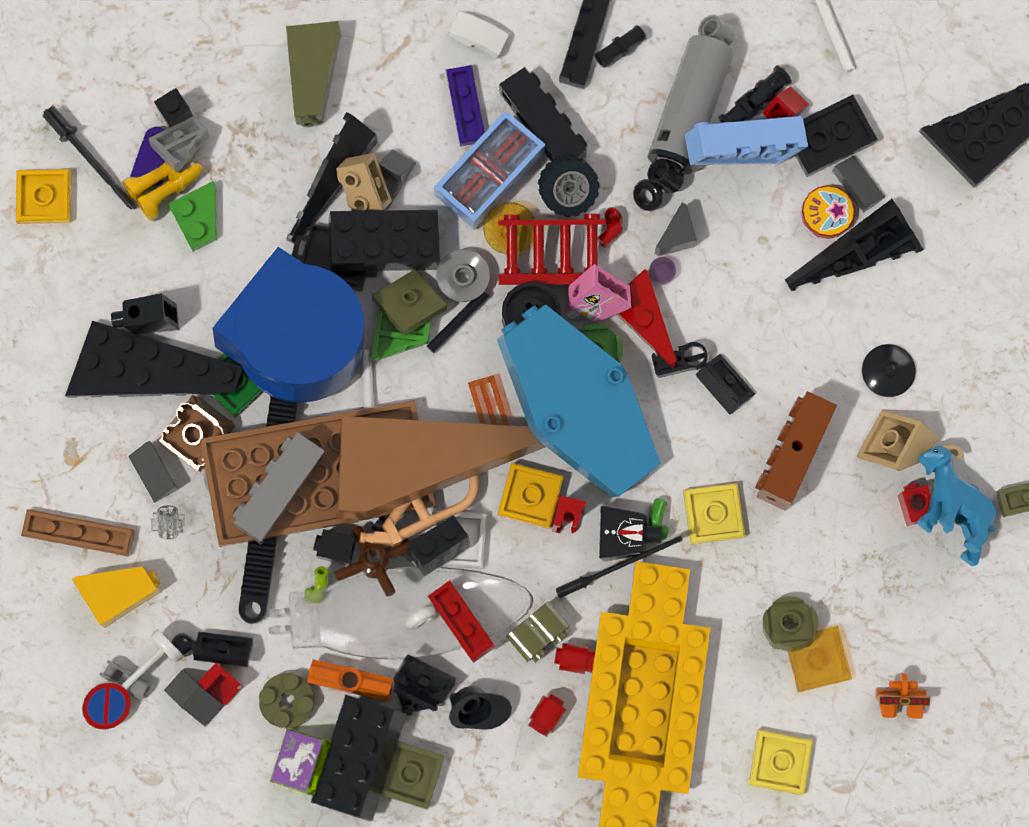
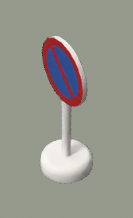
(109, 702)

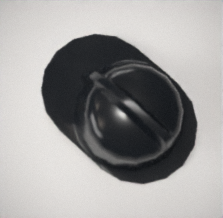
(477, 709)

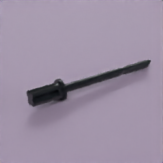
(66, 133)

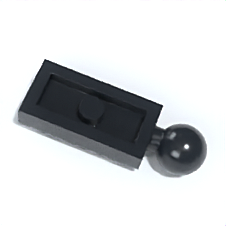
(216, 648)

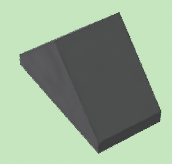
(678, 235)
(193, 698)

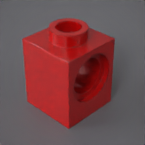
(914, 490)

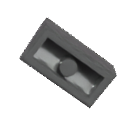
(858, 183)
(152, 471)

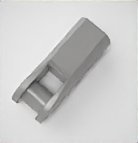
(137, 689)

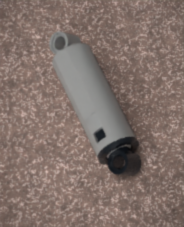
(690, 101)

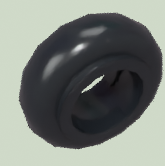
(640, 199)

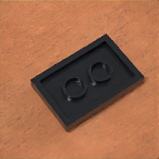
(834, 135)

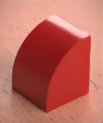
(786, 104)

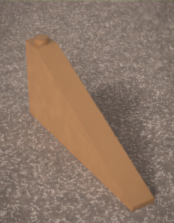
(403, 460)

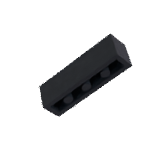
(540, 116)

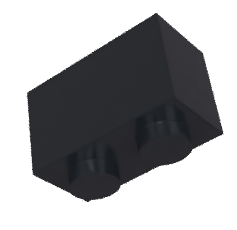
(438, 545)

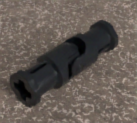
(761, 93)

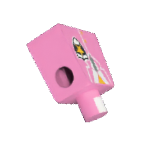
(597, 295)

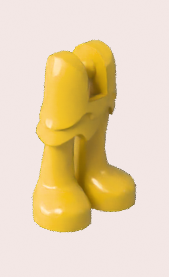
(177, 182)

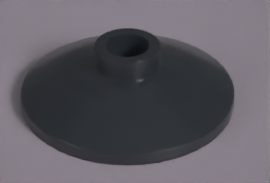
(883, 382)

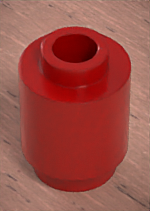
(574, 658)
(547, 714)

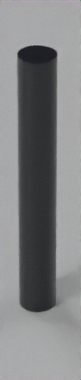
(456, 322)

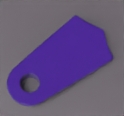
(147, 157)

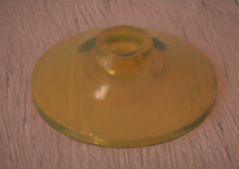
(496, 235)

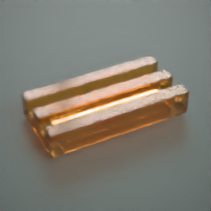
(481, 382)

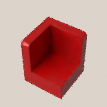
(220, 684)

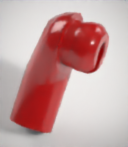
(614, 227)

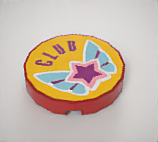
(828, 211)

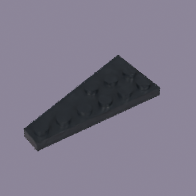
(982, 134)
(134, 365)

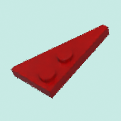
(646, 318)

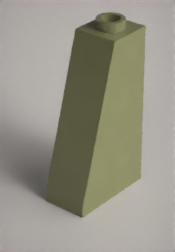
(312, 63)

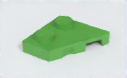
(197, 215)
(389, 340)

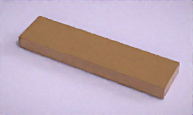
(78, 533)

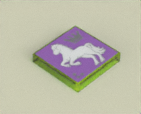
(300, 761)

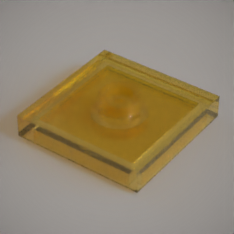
(821, 662)

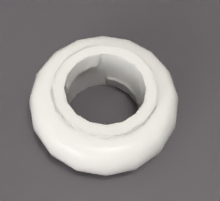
(420, 617)

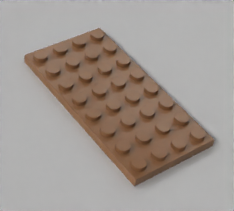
(239, 460)

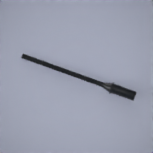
(583, 582)

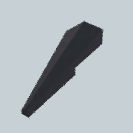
(352, 141)
(874, 239)

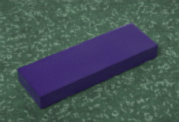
(465, 104)

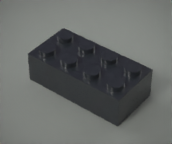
(384, 240)
(359, 758)

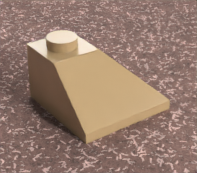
(896, 441)

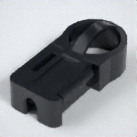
(662, 369)

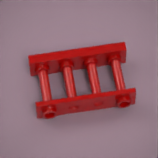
(538, 273)

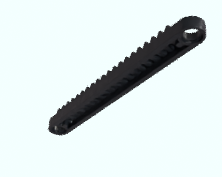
(261, 557)

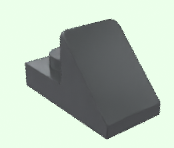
(395, 171)

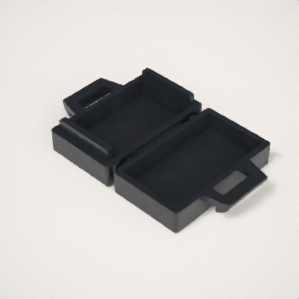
(317, 254)

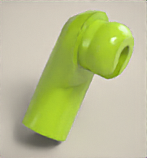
(321, 579)

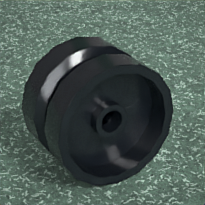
(524, 297)

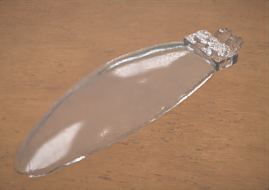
(366, 623)

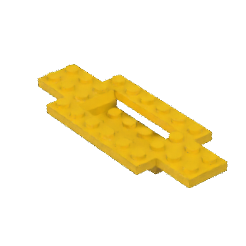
(634, 695)

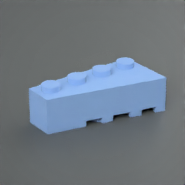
(746, 141)

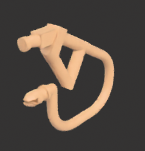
(393, 538)

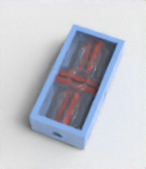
(489, 169)

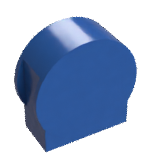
(294, 330)

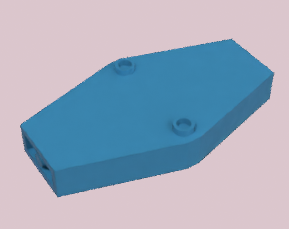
(578, 400)

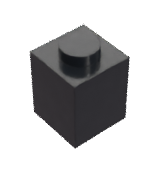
(173, 108)
(335, 547)

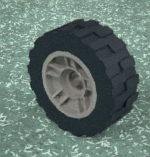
(575, 198)

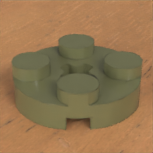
(790, 639)
(271, 697)

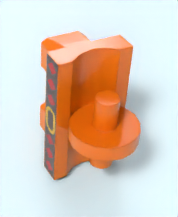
(902, 693)

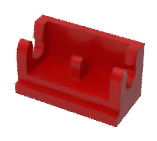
(570, 510)

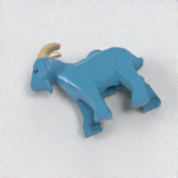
(956, 502)

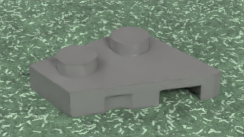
(180, 142)

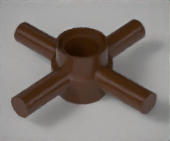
(373, 569)

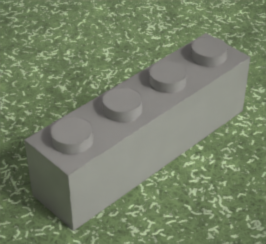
(278, 488)

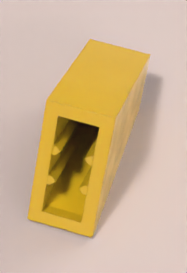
(117, 592)

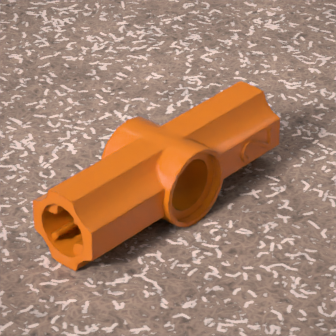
(332, 677)

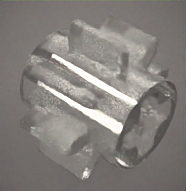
(167, 522)

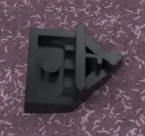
(421, 685)

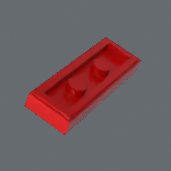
(461, 621)

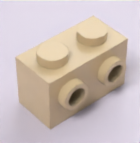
(363, 183)

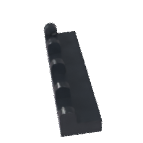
(584, 42)

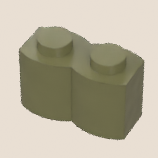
(538, 632)

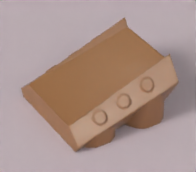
(192, 422)

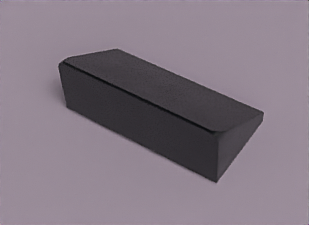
(724, 384)

